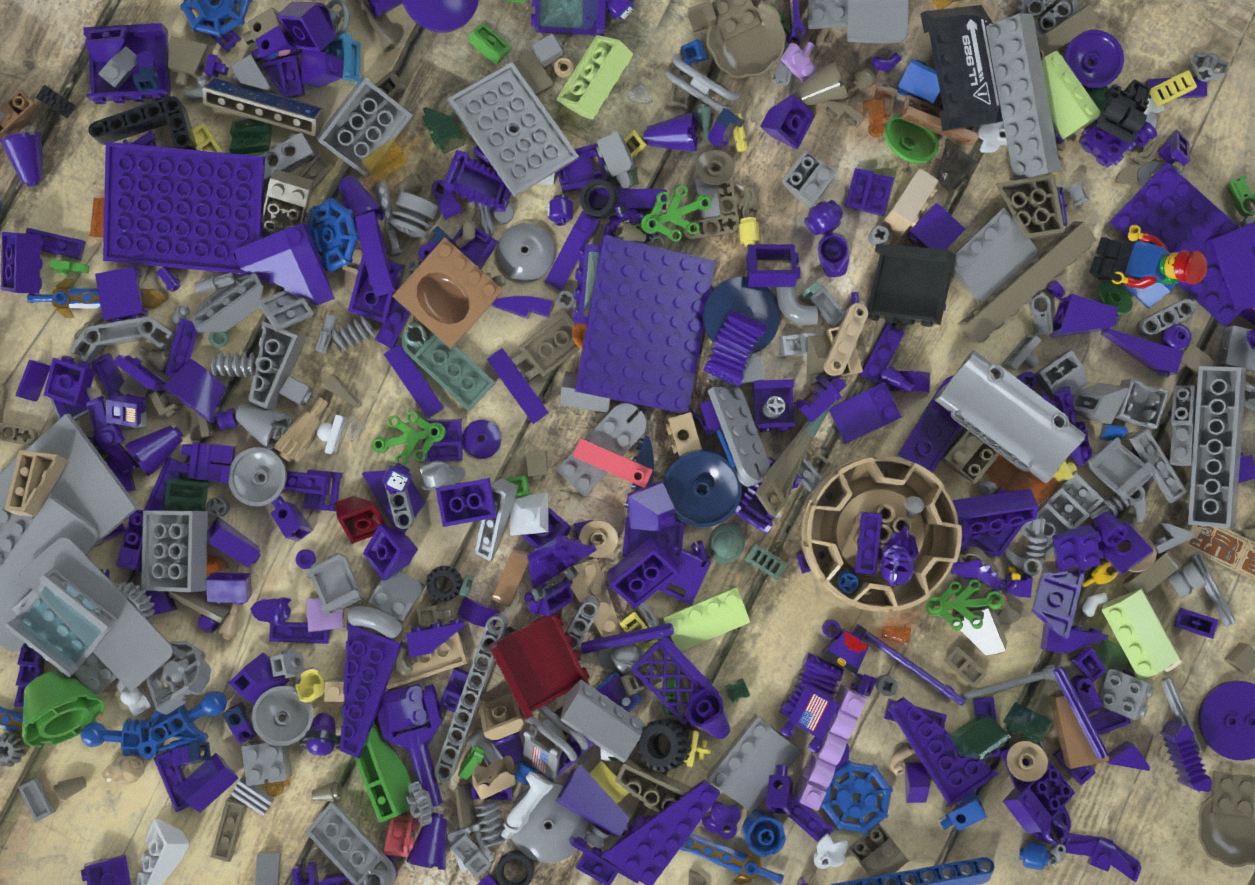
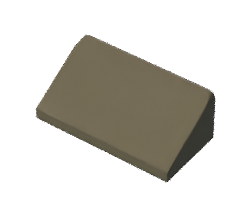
(465, 805)

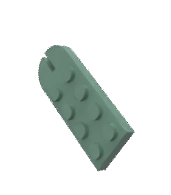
(447, 366)

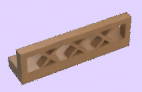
(933, 123)

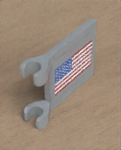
(539, 756)

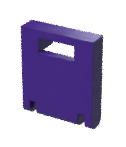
(580, 171)
(479, 248)
(139, 372)
(689, 577)

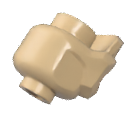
(124, 770)

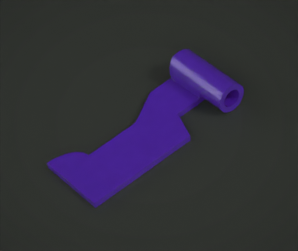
(1238, 267)

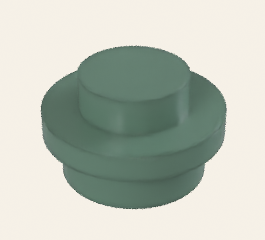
(218, 339)

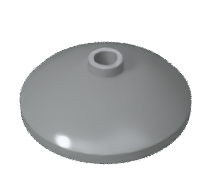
(528, 265)
(246, 474)
(281, 702)

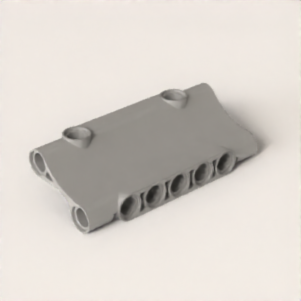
(1009, 417)

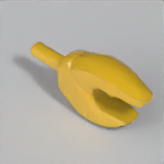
(1100, 574)

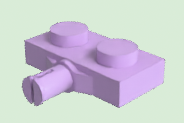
(799, 61)

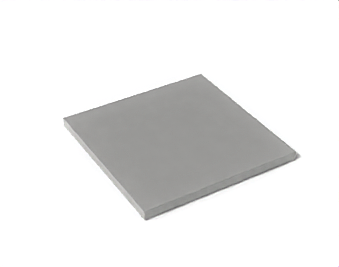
(86, 481)

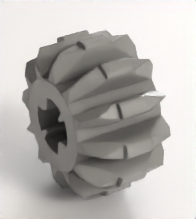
(15, 750)

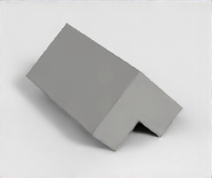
(579, 400)

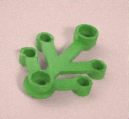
(673, 213)
(411, 438)
(961, 604)

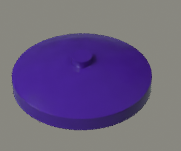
(441, 15)

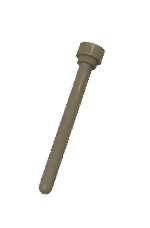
(386, 41)

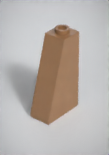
(1072, 740)

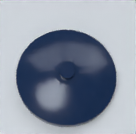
(753, 302)
(703, 488)

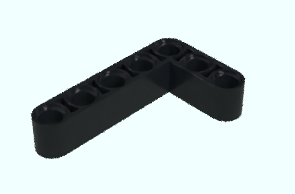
(147, 122)

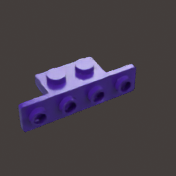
(595, 865)

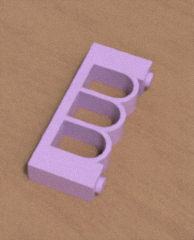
(822, 764)

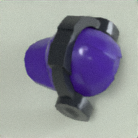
(321, 736)

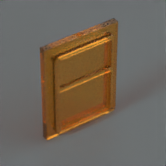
(1014, 479)

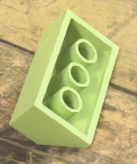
(595, 76)
(1068, 100)
(707, 618)
(1140, 633)

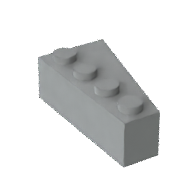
(274, 364)

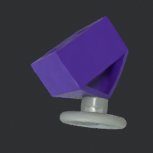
(313, 23)

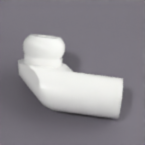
(1091, 603)

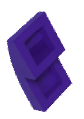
(454, 690)

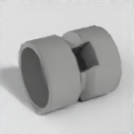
(1187, 580)

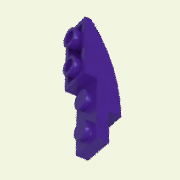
(1064, 403)

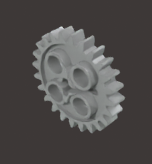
(1052, 16)

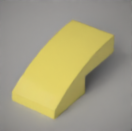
(205, 139)
(606, 779)

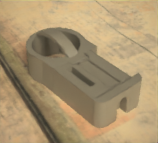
(975, 551)

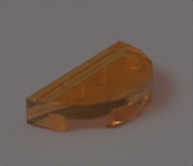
(215, 564)

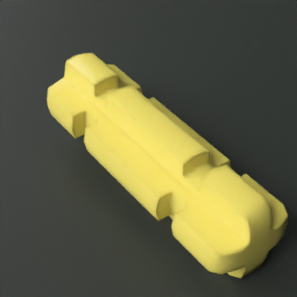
(739, 136)

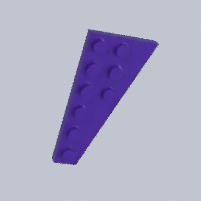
(366, 676)
(951, 773)
(658, 839)

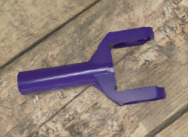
(417, 741)

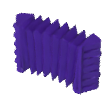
(476, 183)
(733, 347)
(753, 510)
(817, 675)
(1185, 756)

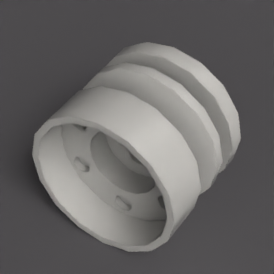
(413, 214)

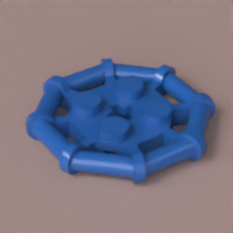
(215, 15)
(335, 226)
(867, 800)

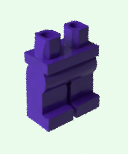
(202, 459)

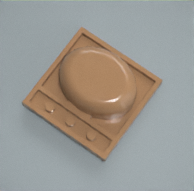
(448, 293)

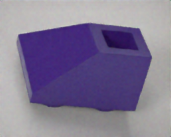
(257, 679)

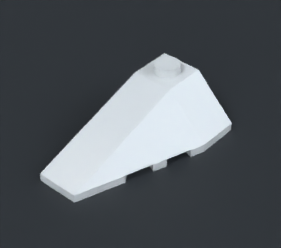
(164, 853)

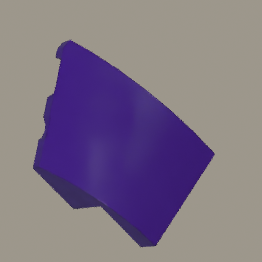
(197, 389)

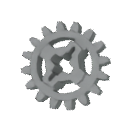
(420, 803)

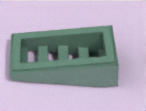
(753, 551)

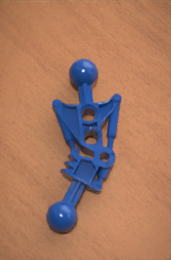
(135, 736)

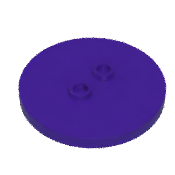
(1228, 720)

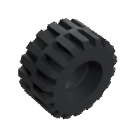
(650, 749)

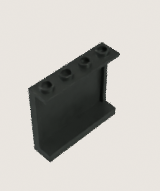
(911, 284)

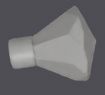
(987, 487)
(913, 505)

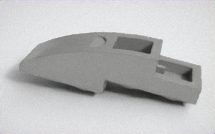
(1183, 425)

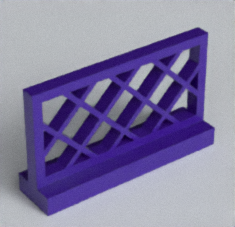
(682, 664)

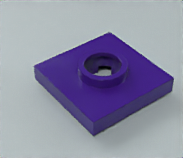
(1125, 560)

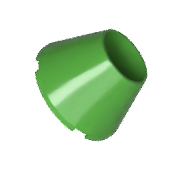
(57, 709)

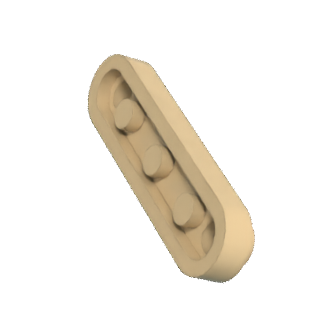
(845, 339)

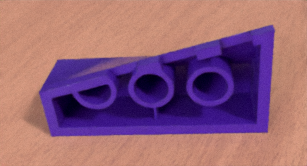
(995, 511)

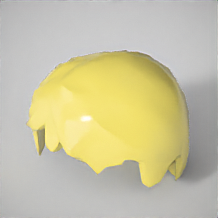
(310, 686)

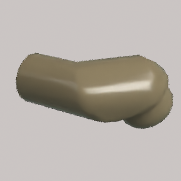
(468, 233)
(401, 664)

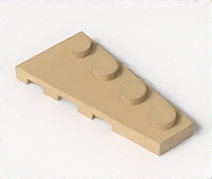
(592, 583)

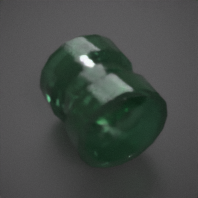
(737, 690)

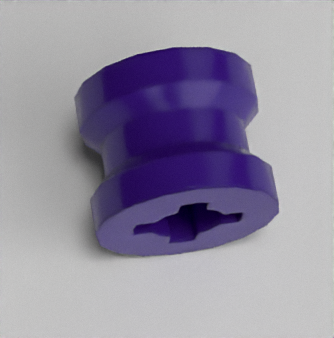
(1146, 133)
(1029, 377)
(227, 419)

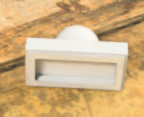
(332, 433)
(136, 700)

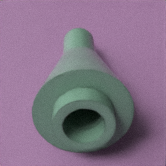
(702, 116)

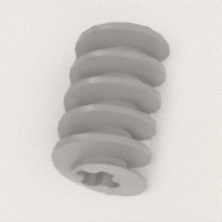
(353, 333)
(233, 365)
(492, 822)

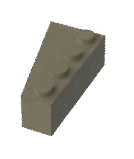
(649, 785)

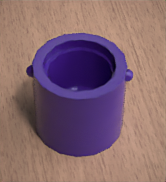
(1110, 528)

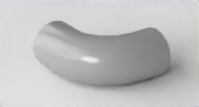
(793, 309)
(375, 619)

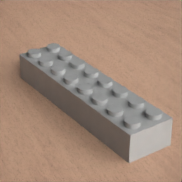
(1023, 97)
(1217, 446)

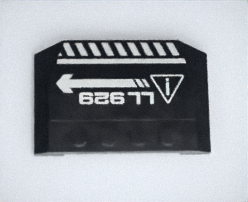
(963, 66)

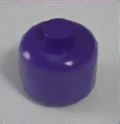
(207, 624)

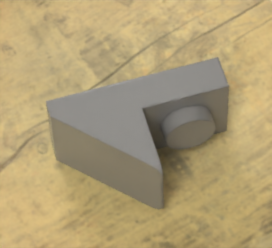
(1173, 537)

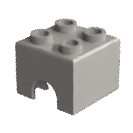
(1142, 404)

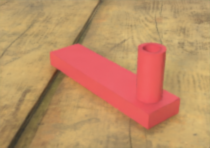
(612, 463)

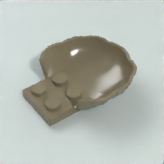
(746, 37)
(1229, 820)

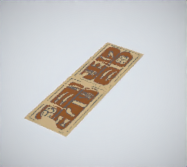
(1224, 548)

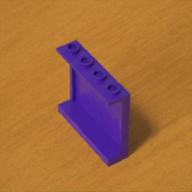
(138, 39)

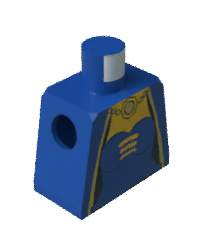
(964, 812)

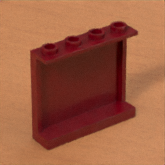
(538, 663)

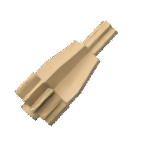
(300, 434)

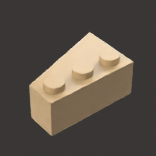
(910, 203)
(33, 481)

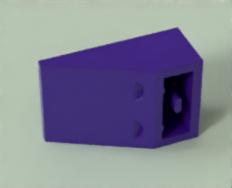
(1039, 801)

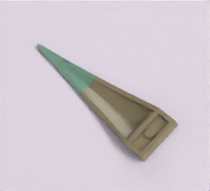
(782, 474)

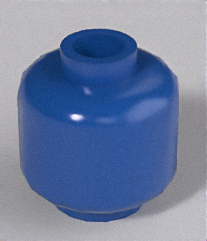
(1034, 856)

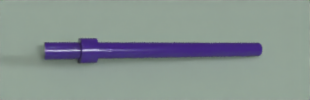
(946, 690)

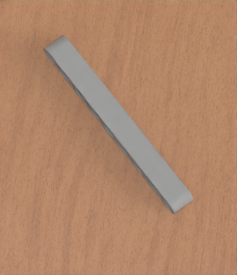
(467, 706)

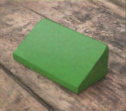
(489, 43)

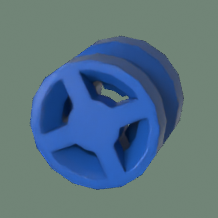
(848, 585)
(522, 772)

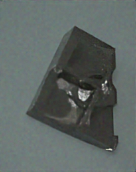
(954, 166)

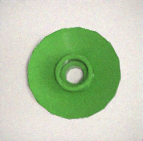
(1116, 296)

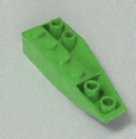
(383, 776)

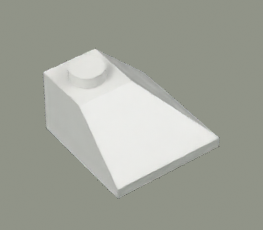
(529, 514)

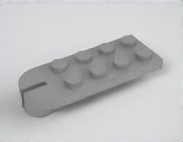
(612, 434)
(740, 434)
(350, 848)

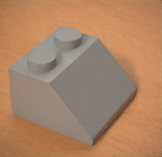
(397, 595)

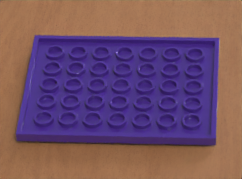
(180, 206)
(644, 325)

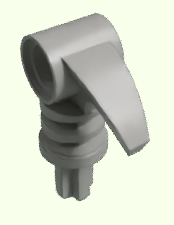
(1117, 503)
(1034, 554)

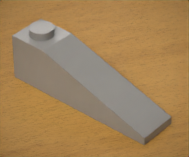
(492, 529)

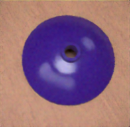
(1102, 51)

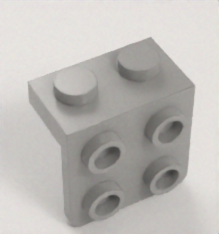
(1126, 694)

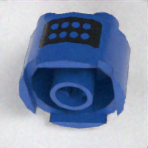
(758, 842)

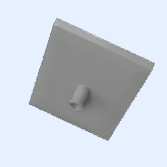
(513, 129)

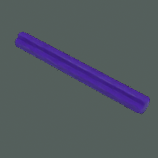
(627, 638)
(1080, 712)

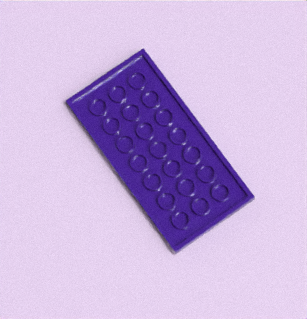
(1183, 221)

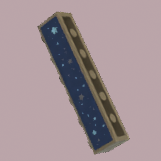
(263, 106)

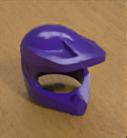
(833, 254)

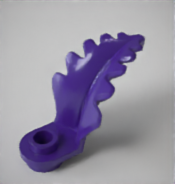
(975, 570)

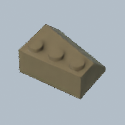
(1034, 205)

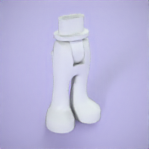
(520, 813)

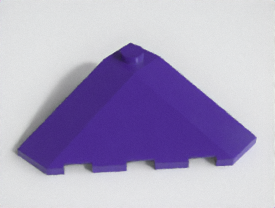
(289, 261)

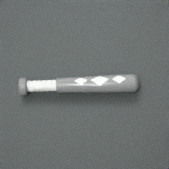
(385, 202)

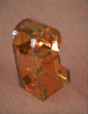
(876, 115)

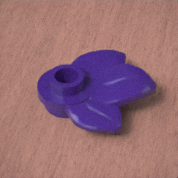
(720, 817)

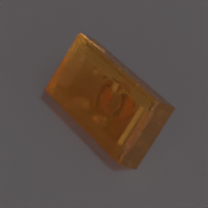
(97, 219)

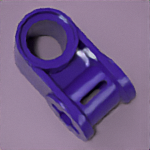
(447, 201)
(1087, 694)

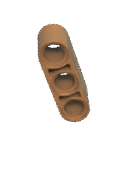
(511, 577)

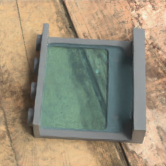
(50, 635)

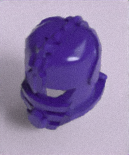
(899, 557)

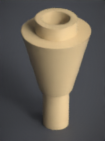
(229, 626)

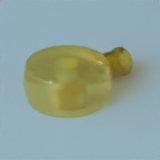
(279, 787)

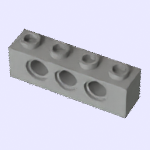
(302, 155)

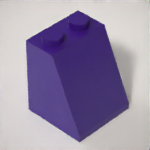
(1081, 316)

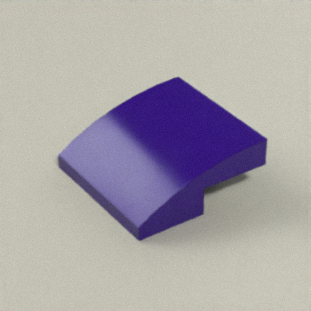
(869, 192)
(451, 446)

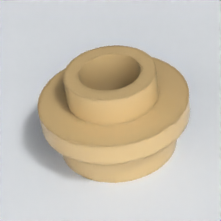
(560, 62)

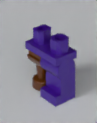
(821, 396)

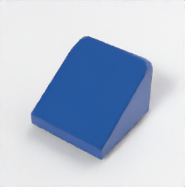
(694, 52)
(1111, 431)

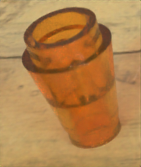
(898, 634)

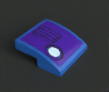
(614, 691)

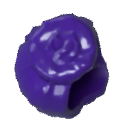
(824, 217)

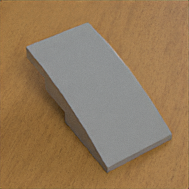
(1065, 509)

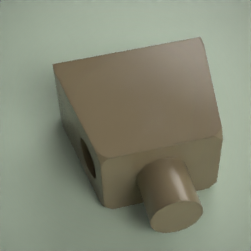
(187, 59)

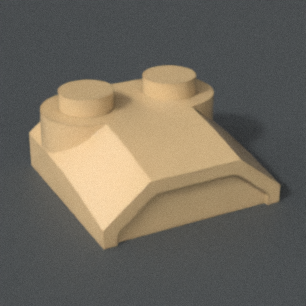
(501, 717)

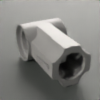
(491, 751)

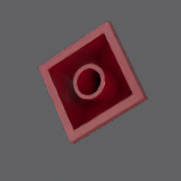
(358, 518)

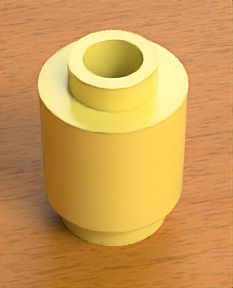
(749, 231)

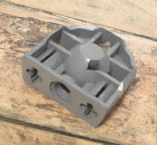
(186, 667)

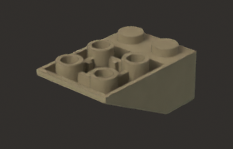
(285, 201)

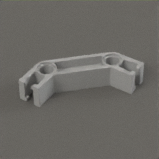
(119, 333)

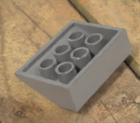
(363, 124)
(992, 256)
(174, 551)
(750, 760)

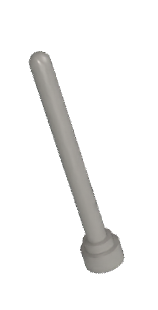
(1046, 674)

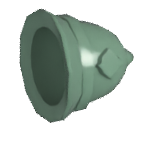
(726, 543)

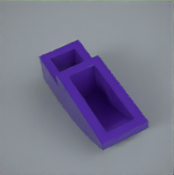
(524, 305)

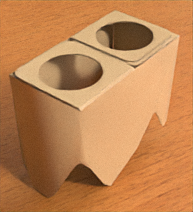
(498, 782)

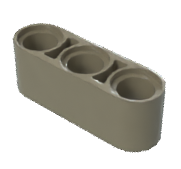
(1147, 580)

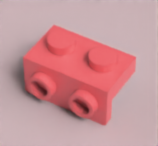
(399, 836)

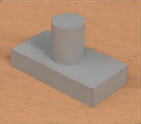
(1022, 353)

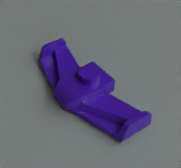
(109, 436)
(1103, 854)

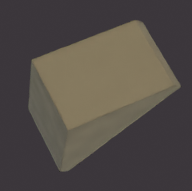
(817, 352)

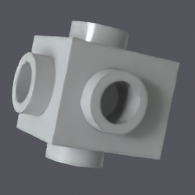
(287, 663)

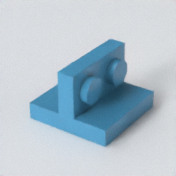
(350, 52)

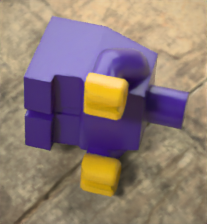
(1017, 584)

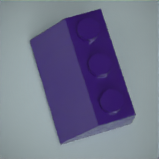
(21, 262)
(642, 573)

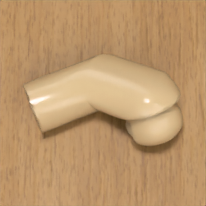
(897, 760)

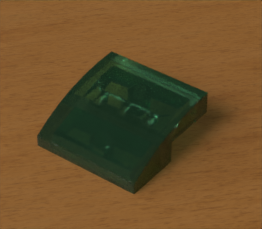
(250, 136)

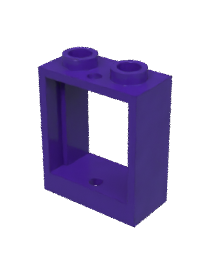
(772, 278)

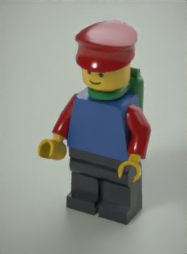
(1146, 262)

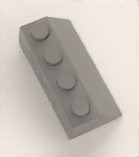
(601, 720)

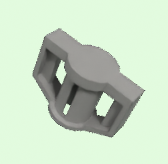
(1208, 62)

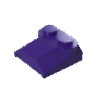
(556, 527)
(405, 707)

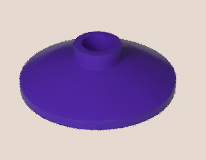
(491, 443)

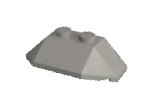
(229, 305)

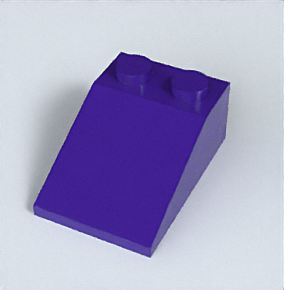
(363, 298)
(865, 413)
(466, 502)

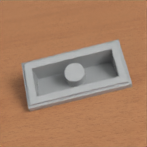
(267, 868)

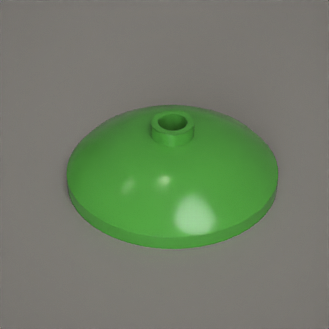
(910, 140)

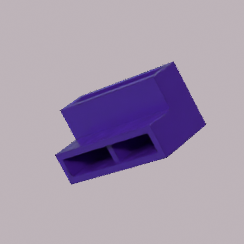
(207, 783)

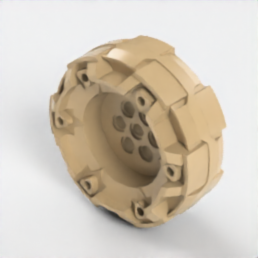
(834, 529)

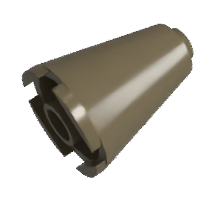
(822, 86)

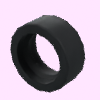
(585, 195)
(515, 854)

